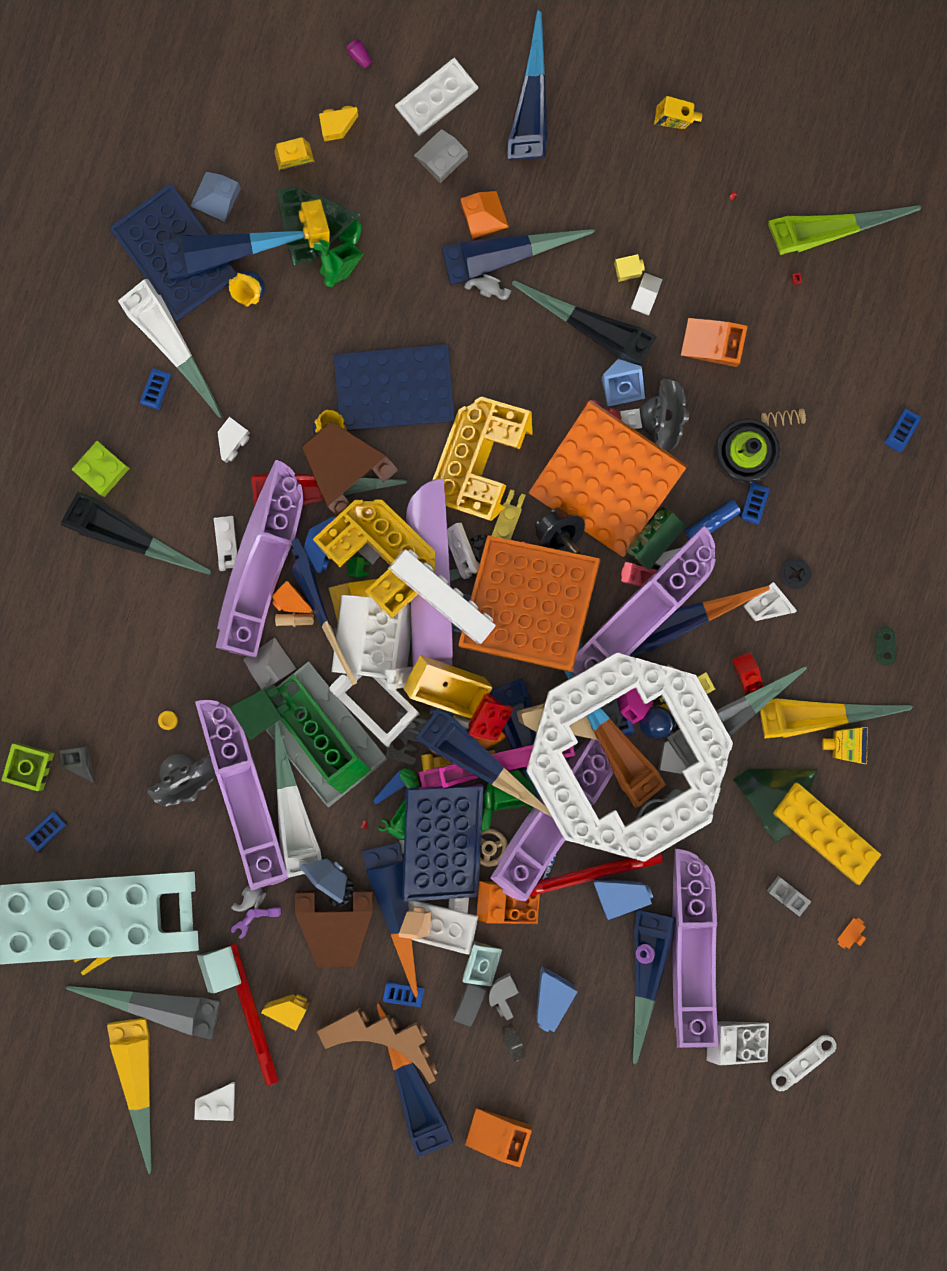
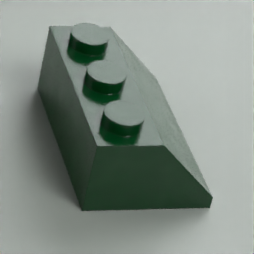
(655, 538)

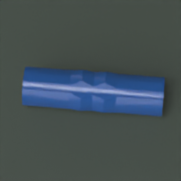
(715, 519)

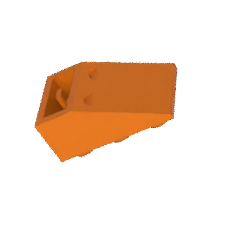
(714, 341)
(498, 907)
(499, 1137)

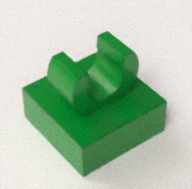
(355, 567)

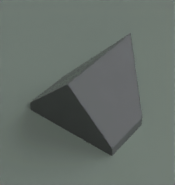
(78, 761)

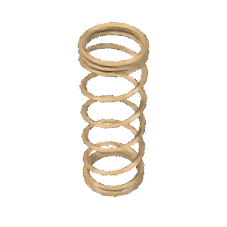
(801, 415)

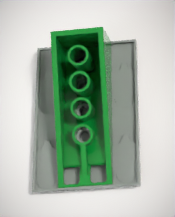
(324, 736)

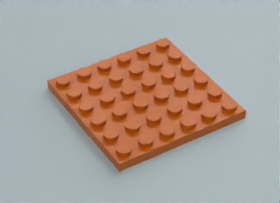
(608, 477)
(534, 601)

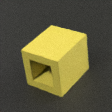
(629, 267)

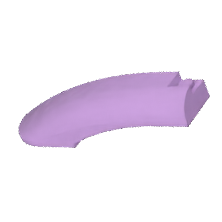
(260, 562)
(651, 602)
(429, 627)
(242, 794)
(539, 836)
(694, 952)

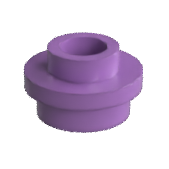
(650, 953)

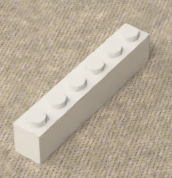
(441, 596)

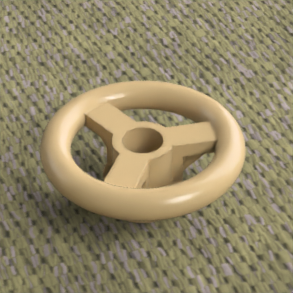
(502, 842)

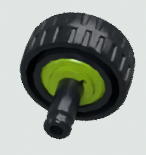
(746, 451)

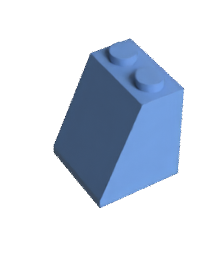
(622, 896)
(553, 999)

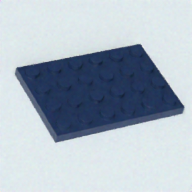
(142, 237)
(394, 387)
(442, 842)

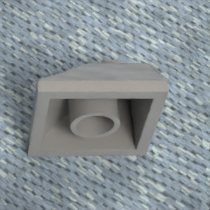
(270, 664)

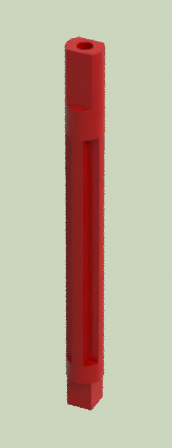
(593, 873)
(253, 1022)

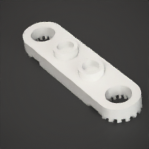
(803, 1063)

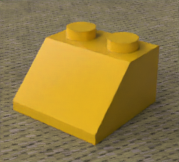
(287, 1010)

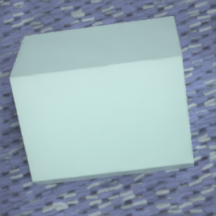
(481, 964)
(219, 969)

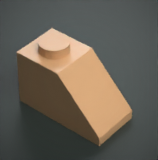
(416, 924)

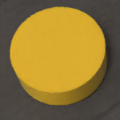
(168, 720)

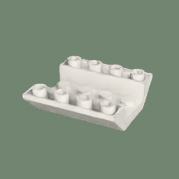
(371, 638)

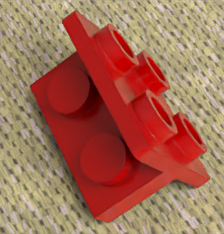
(489, 718)

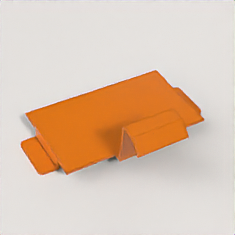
(852, 934)

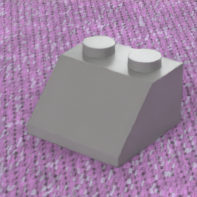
(441, 155)

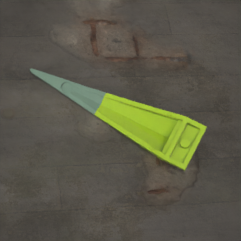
(806, 232)

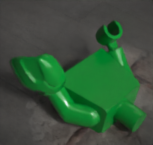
(341, 260)
(497, 799)
(397, 825)

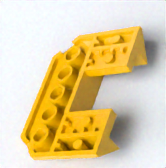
(468, 450)
(384, 532)

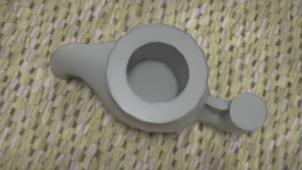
(488, 287)
(250, 899)

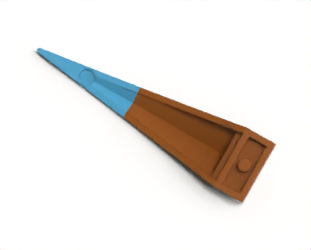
(631, 768)

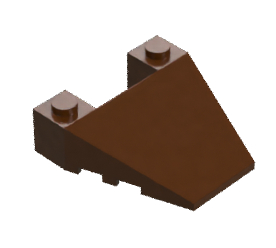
(340, 461)
(334, 935)

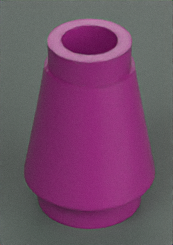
(359, 53)

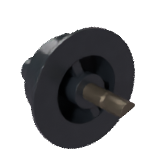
(560, 530)

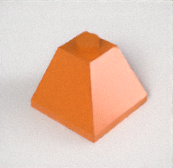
(483, 214)
(290, 600)

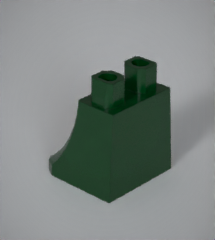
(259, 711)

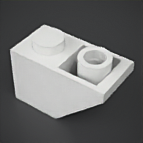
(230, 438)

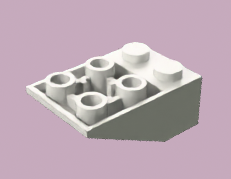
(740, 1043)

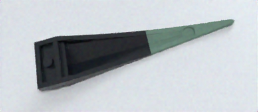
(615, 336)
(101, 523)

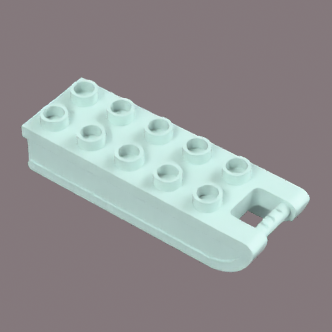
(93, 918)

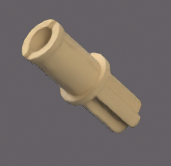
(294, 619)

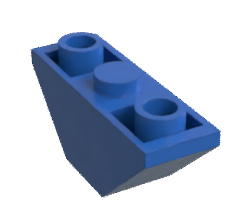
(315, 554)

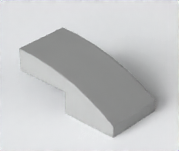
(788, 896)

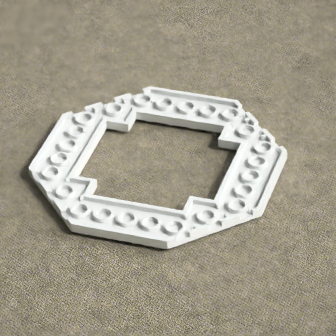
(565, 796)

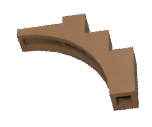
(383, 1031)

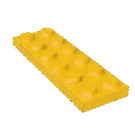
(827, 833)

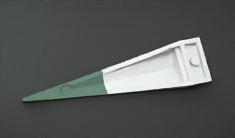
(154, 319)
(295, 832)

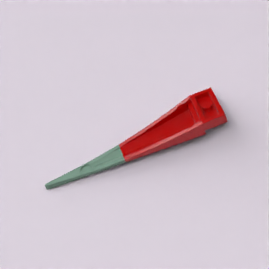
(310, 489)

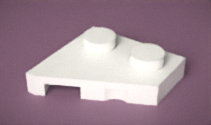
(769, 604)
(217, 1104)

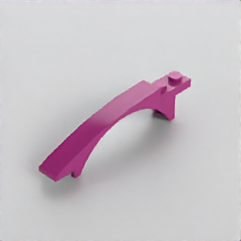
(453, 774)

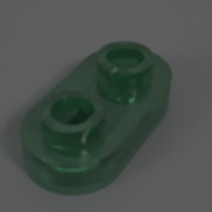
(883, 646)

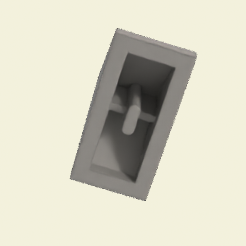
(670, 760)

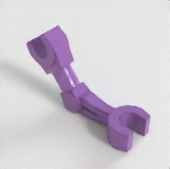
(244, 924)

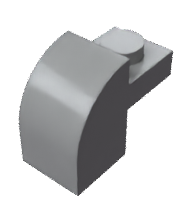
(500, 991)

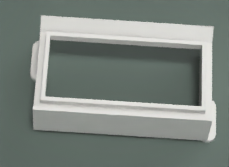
(343, 683)

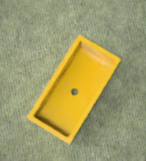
(459, 695)

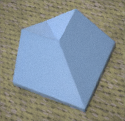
(623, 383)

